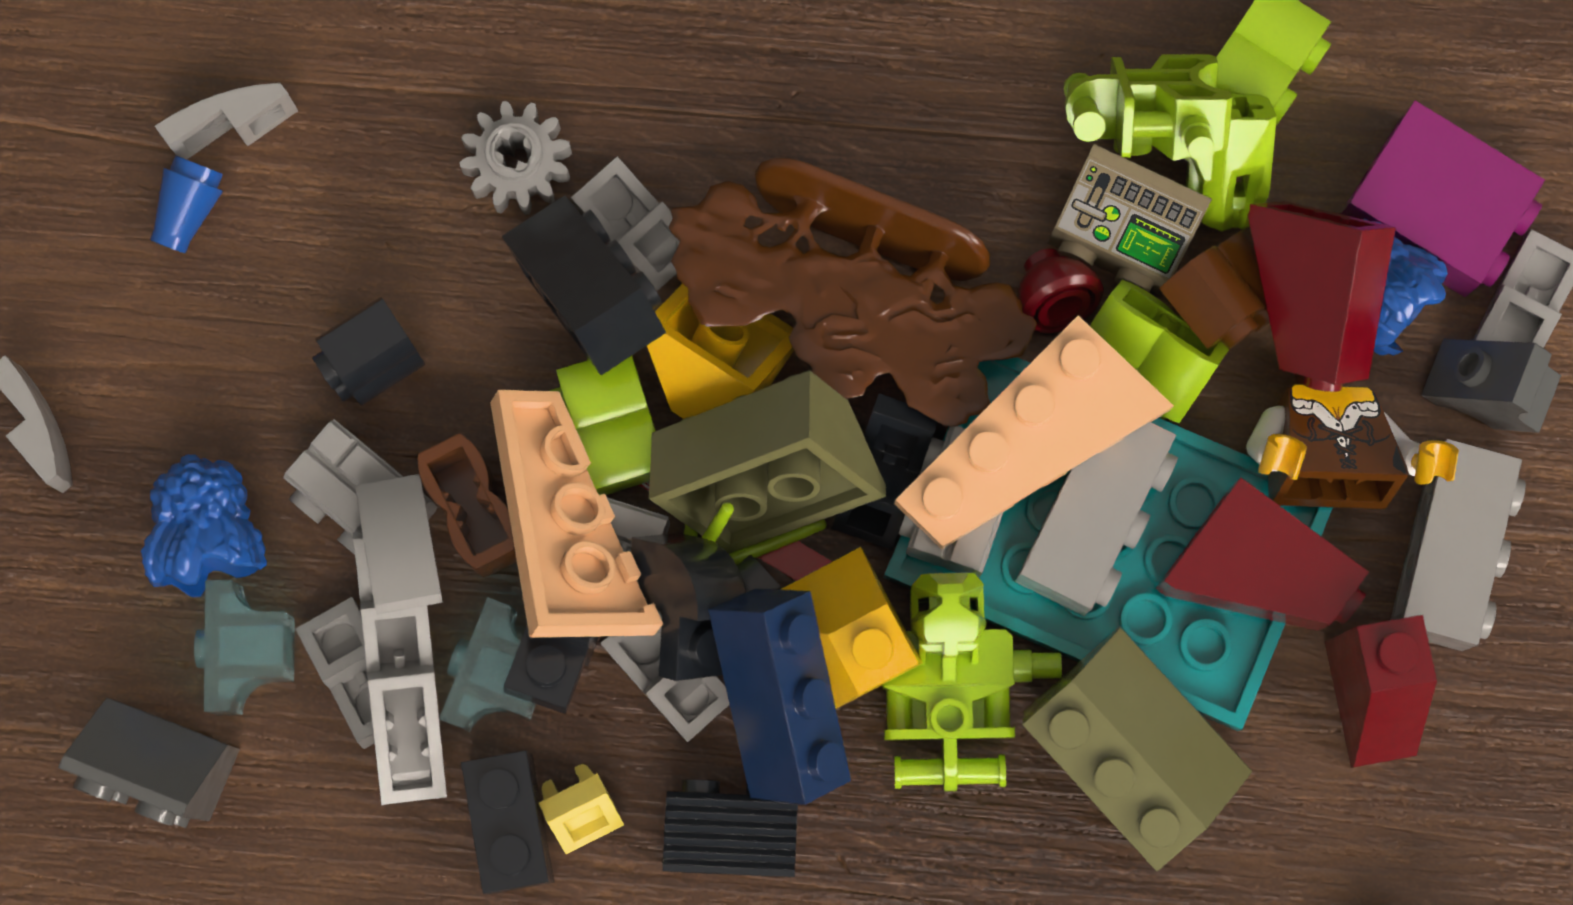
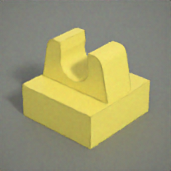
(580, 811)

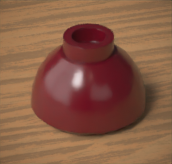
(1058, 290)

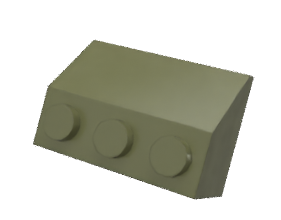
(773, 455)
(1137, 748)

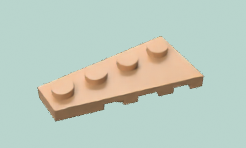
(1046, 422)
(562, 531)

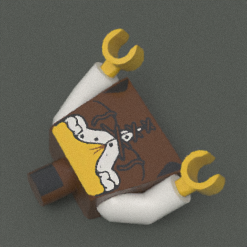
(1340, 450)

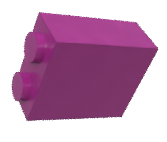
(1448, 196)

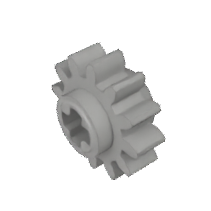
(504, 138)

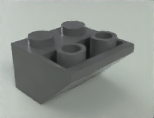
(152, 760)

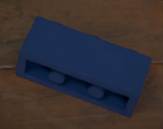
(780, 695)

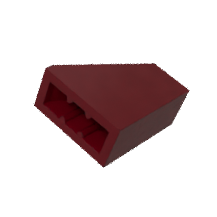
(1321, 289)
(1265, 565)
(1383, 688)

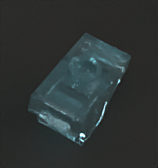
(240, 648)
(482, 669)

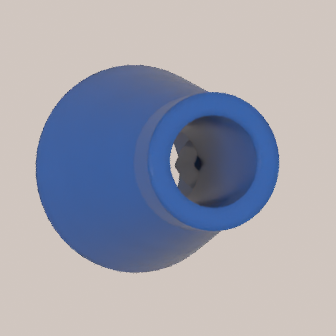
(184, 202)

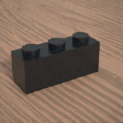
(587, 283)

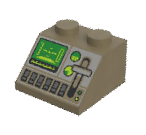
(1128, 220)

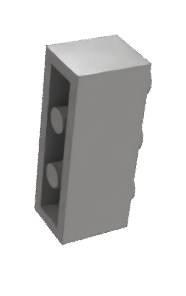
(1095, 518)
(1460, 547)

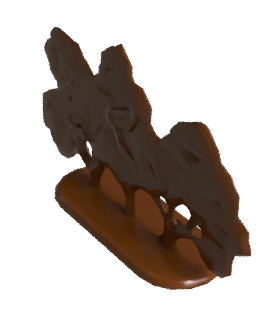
(856, 309)

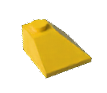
(714, 364)
(857, 627)

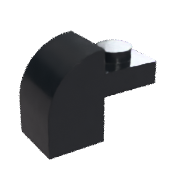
(899, 444)
(684, 580)
(549, 669)

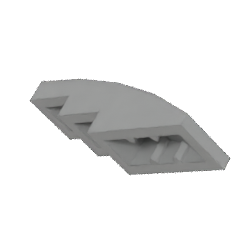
(401, 696)

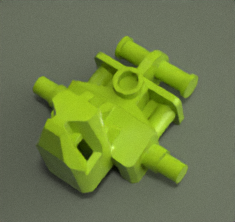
(1186, 119)
(959, 686)

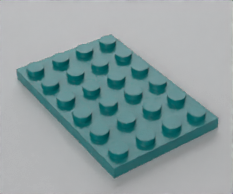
(1203, 650)

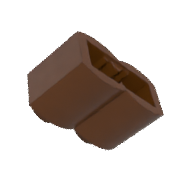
(1220, 293)
(466, 493)

